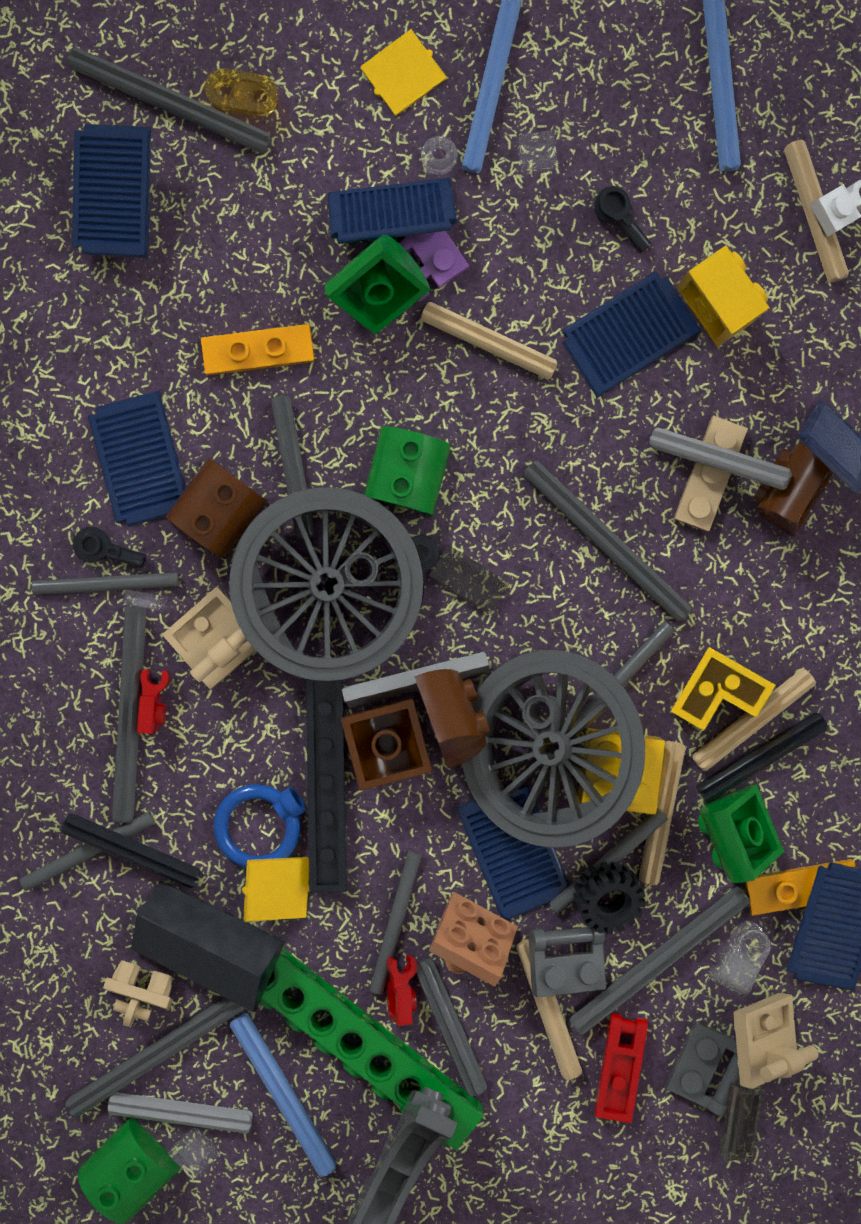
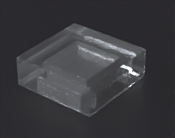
(537, 152)
(146, 599)
(194, 1152)

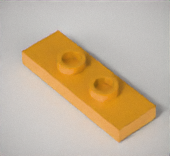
(257, 349)
(784, 888)

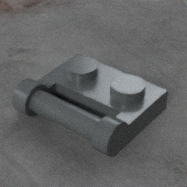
(569, 971)
(698, 1064)

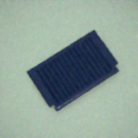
(111, 190)
(391, 210)
(629, 333)
(834, 444)
(137, 458)
(515, 871)
(830, 931)

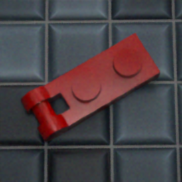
(620, 1069)

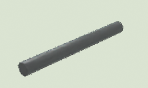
(106, 583)
(632, 666)
(82, 853)
(615, 854)
(395, 921)

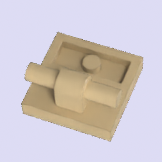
(210, 639)
(768, 1042)

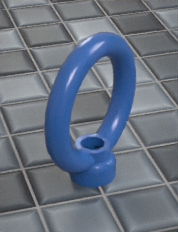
(286, 804)

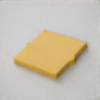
(403, 72)
(276, 889)

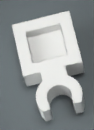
(838, 208)

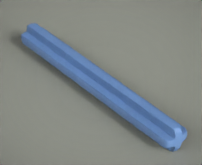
(491, 85)
(722, 85)
(283, 1094)

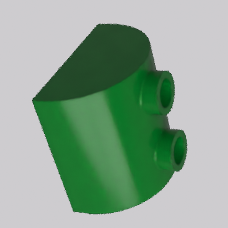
(378, 284)
(407, 469)
(740, 834)
(126, 1172)

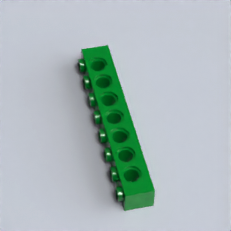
(375, 1041)

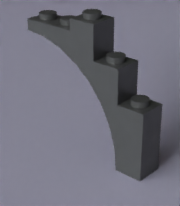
(405, 1153)

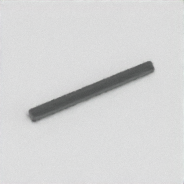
(169, 100)
(607, 541)
(128, 714)
(659, 960)
(152, 1056)

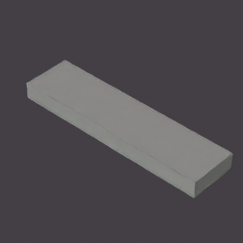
(406, 682)

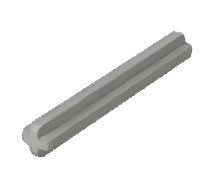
(721, 458)
(180, 1112)

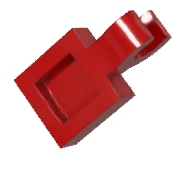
(151, 710)
(400, 996)

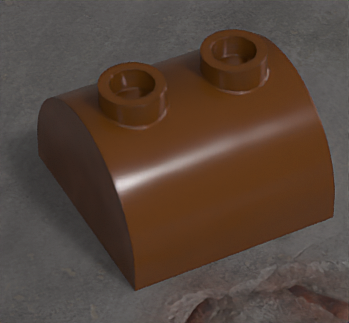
(792, 505)
(216, 509)
(452, 714)
(386, 744)

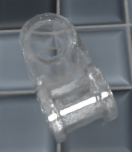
(741, 963)

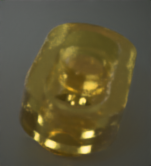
(243, 91)

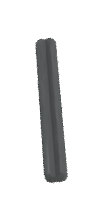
(291, 456)
(450, 1027)

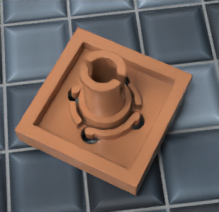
(472, 946)

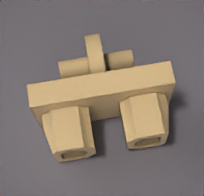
(124, 984)

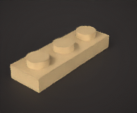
(707, 483)

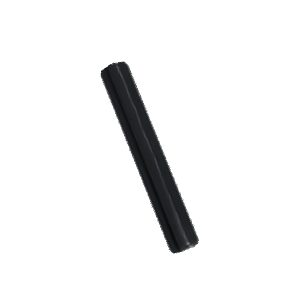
(762, 757)
(130, 850)

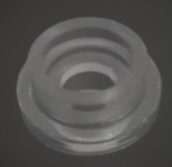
(439, 166)

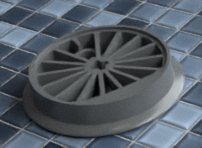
(256, 614)
(579, 821)

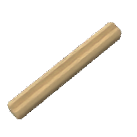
(810, 191)
(489, 340)
(748, 724)
(656, 843)
(553, 1023)

